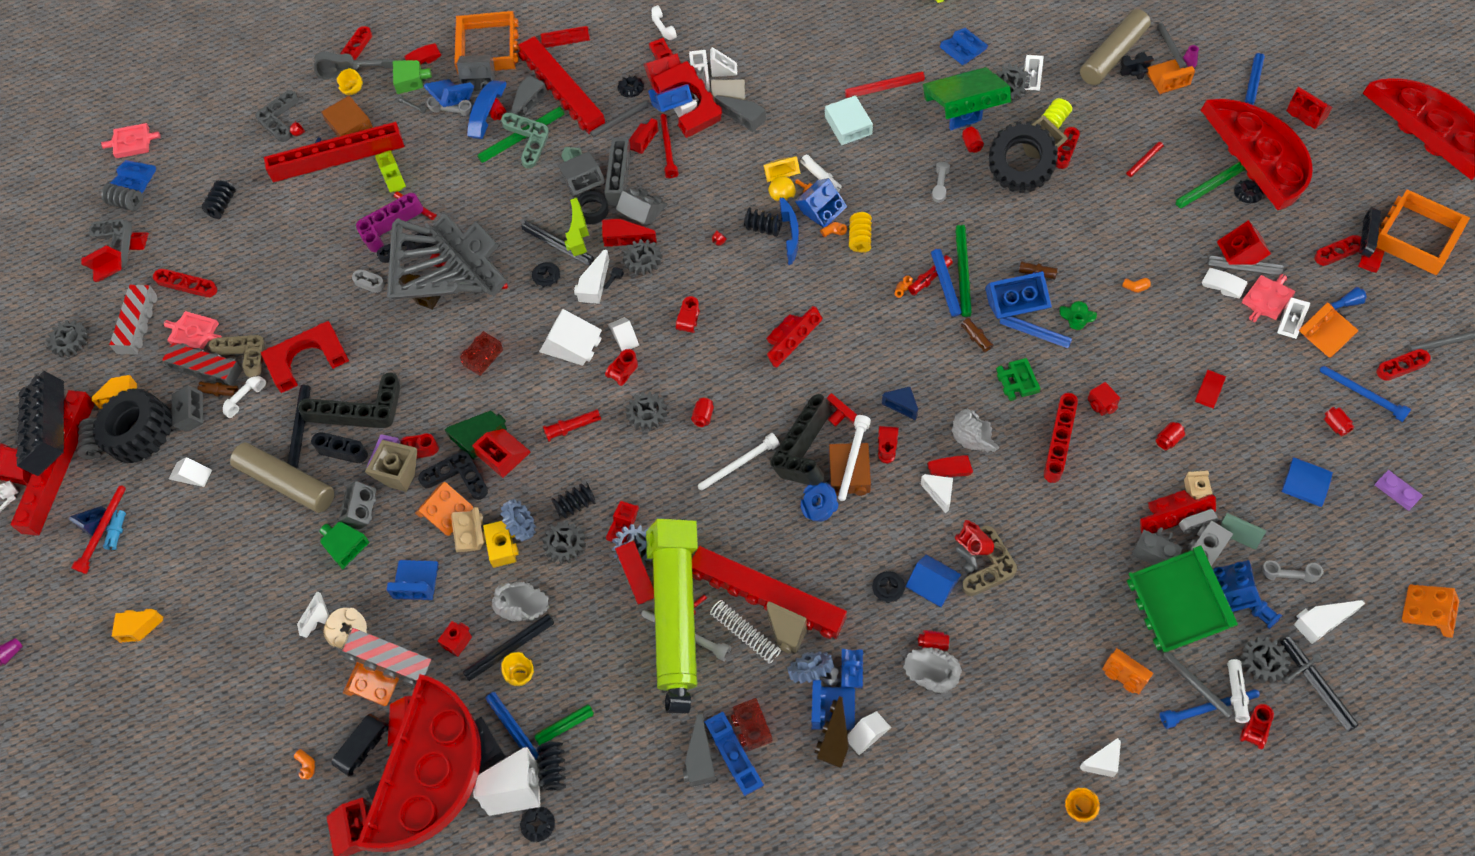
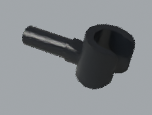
(615, 273)

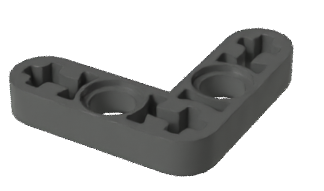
(271, 118)
(119, 232)

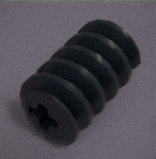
(218, 198)
(762, 223)
(573, 500)
(550, 767)

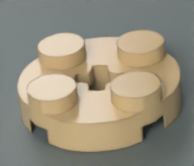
(334, 623)

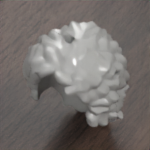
(973, 432)
(519, 601)
(933, 669)

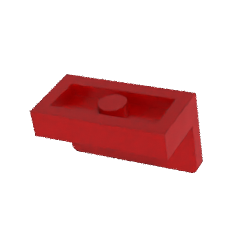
(643, 136)
(103, 262)

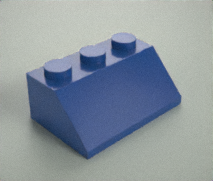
(1018, 295)

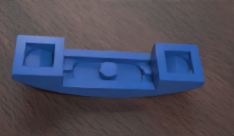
(477, 122)
(788, 215)
(733, 754)

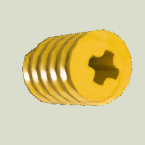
(860, 232)

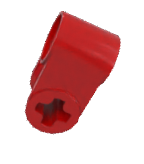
(688, 315)
(620, 369)
(887, 442)
(420, 443)
(974, 539)
(1257, 730)

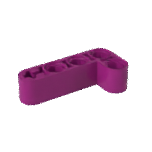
(381, 220)

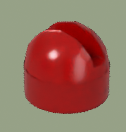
(296, 129)
(718, 238)

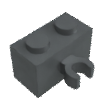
(1155, 548)

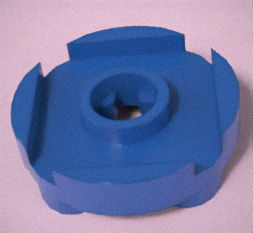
(827, 505)

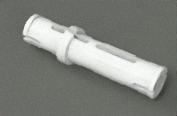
(817, 171)
(1239, 698)

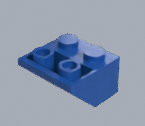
(821, 202)

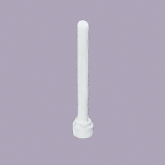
(861, 425)
(769, 442)

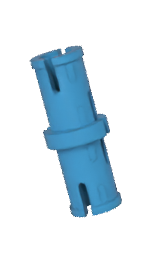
(114, 530)

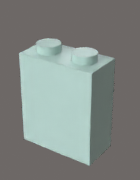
(848, 120)

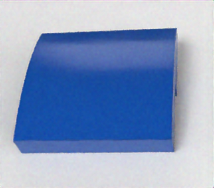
(963, 46)
(134, 175)
(1307, 482)

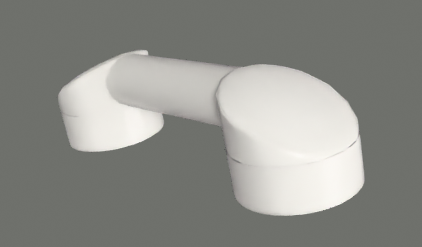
(669, 32)
(255, 383)

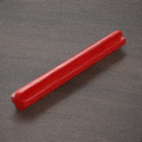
(885, 84)

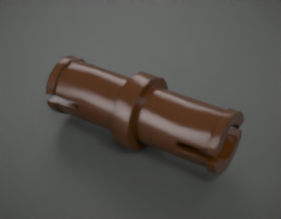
(1029, 268)
(976, 335)
(217, 389)

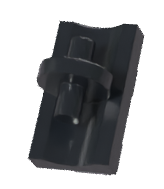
(1136, 67)

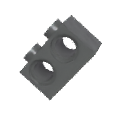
(353, 503)

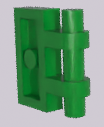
(1023, 376)

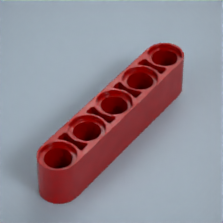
(1059, 445)

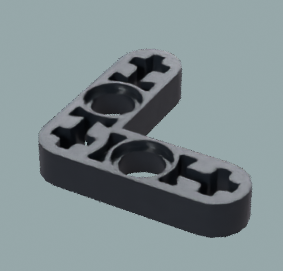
(462, 469)

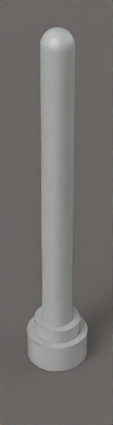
(718, 649)

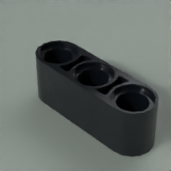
(333, 442)
(359, 743)

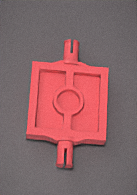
(131, 140)
(1268, 297)
(192, 330)

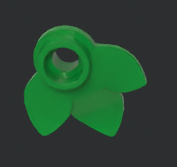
(1077, 315)

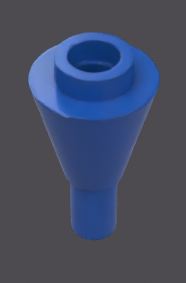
(1354, 297)

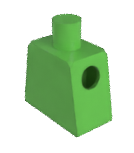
(409, 75)

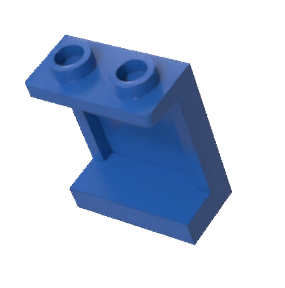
(671, 98)

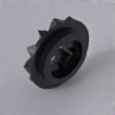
(628, 91)
(1248, 197)
(541, 269)
(881, 580)
(543, 830)

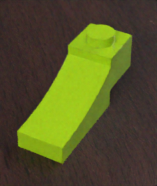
(390, 171)
(577, 230)

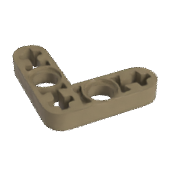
(254, 346)
(995, 569)

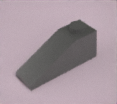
(528, 95)
(742, 111)
(698, 760)

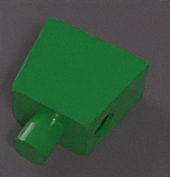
(342, 542)

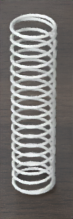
(757, 634)

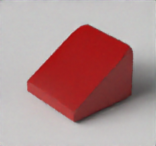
(138, 240)

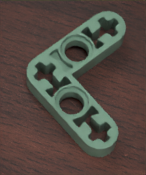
(533, 136)

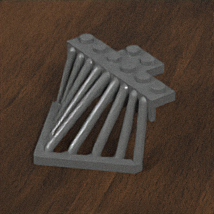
(464, 252)

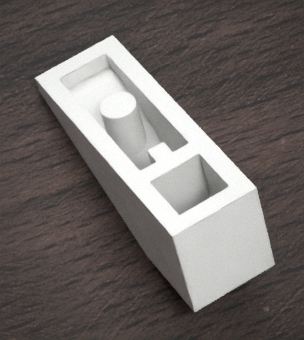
(699, 62)
(592, 280)
(1324, 618)

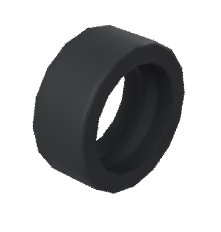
(593, 196)

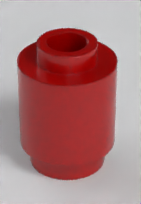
(497, 110)
(972, 139)
(702, 412)
(1338, 421)
(1170, 435)
(933, 639)

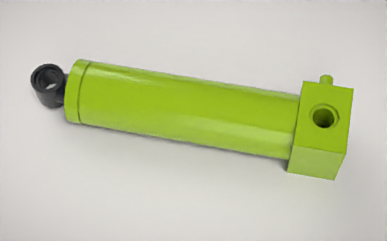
(671, 547)

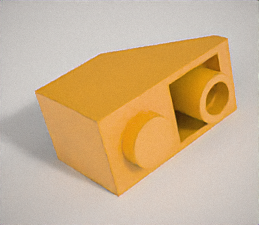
(112, 388)
(134, 625)

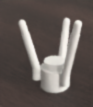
(7, 490)

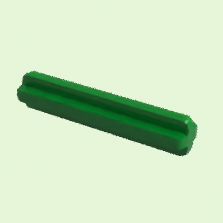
(564, 724)

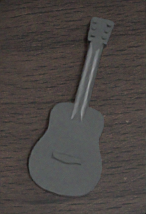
(330, 65)

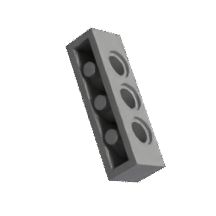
(1213, 535)

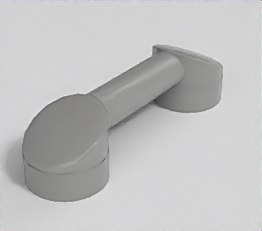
(463, 107)
(939, 190)
(1311, 573)

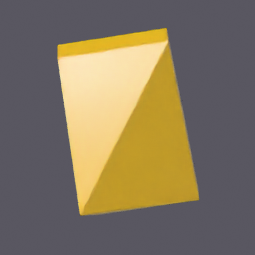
(781, 167)

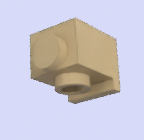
(1196, 479)

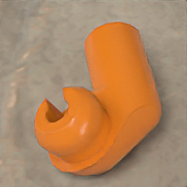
(834, 228)
(903, 286)
(1137, 286)
(307, 762)

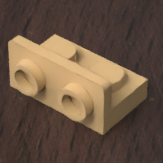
(467, 530)

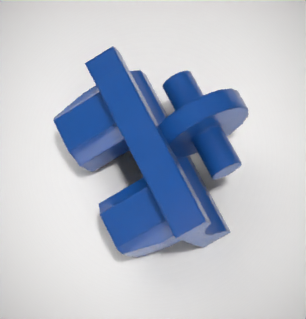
(852, 668)

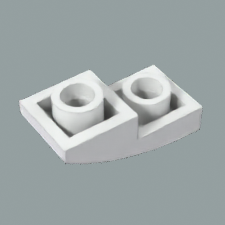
(1227, 283)

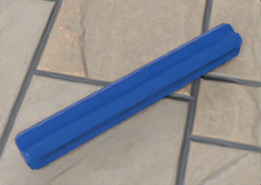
(1254, 78)
(946, 282)
(1036, 331)
(510, 724)

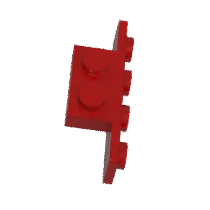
(791, 334)
(1173, 509)

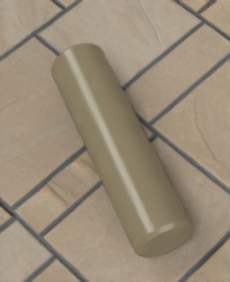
(1115, 47)
(282, 477)

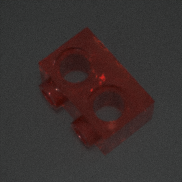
(483, 355)
(755, 723)

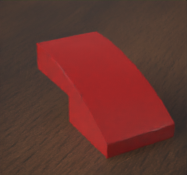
(659, 48)
(425, 53)
(1372, 263)
(1210, 389)
(951, 466)
(623, 516)

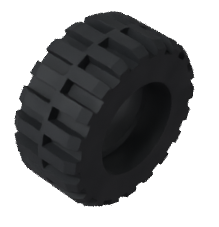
(1029, 135)
(144, 437)

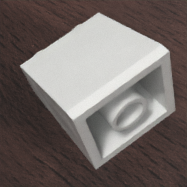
(571, 339)
(509, 784)

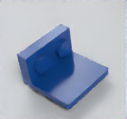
(448, 93)
(414, 580)
(1238, 585)
(822, 700)

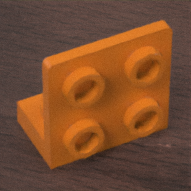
(1169, 76)
(1328, 330)
(441, 505)
(1432, 607)
(1127, 671)
(370, 685)

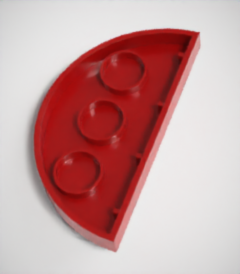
(1431, 116)
(1264, 147)
(427, 771)

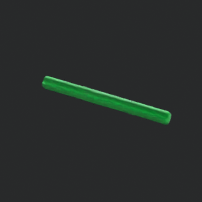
(515, 138)
(1210, 185)
(963, 270)

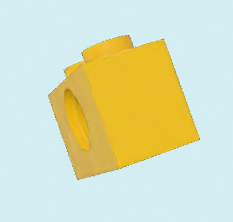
(504, 554)

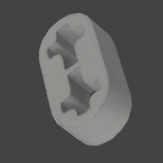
(369, 279)
(1197, 521)

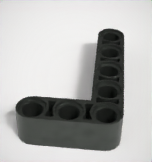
(356, 410)
(788, 458)

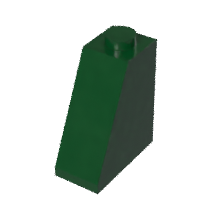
(469, 431)

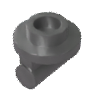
(832, 677)

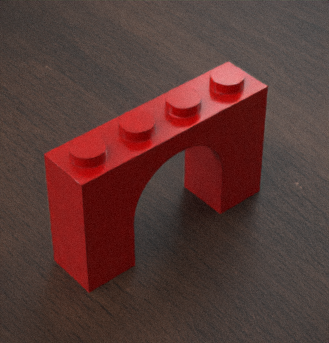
(705, 114)
(279, 357)

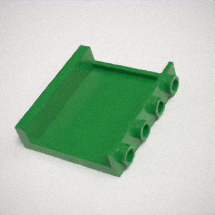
(968, 92)
(1181, 600)

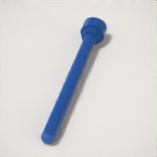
(1399, 411)
(1173, 718)

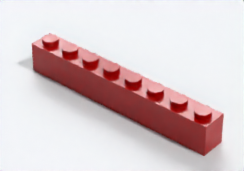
(561, 85)
(333, 152)
(43, 488)
(761, 588)

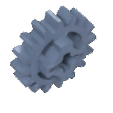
(518, 520)
(632, 535)
(810, 667)

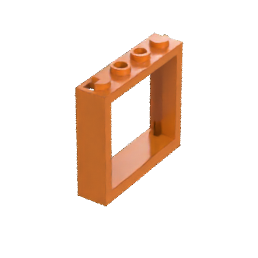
(485, 21)
(1430, 210)

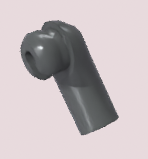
(971, 564)

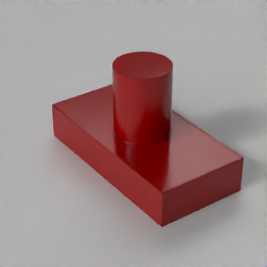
(841, 412)

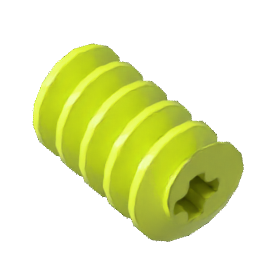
(1058, 111)

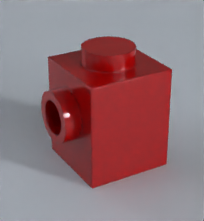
(1103, 399)
(455, 638)

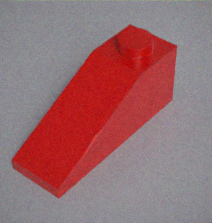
(621, 232)

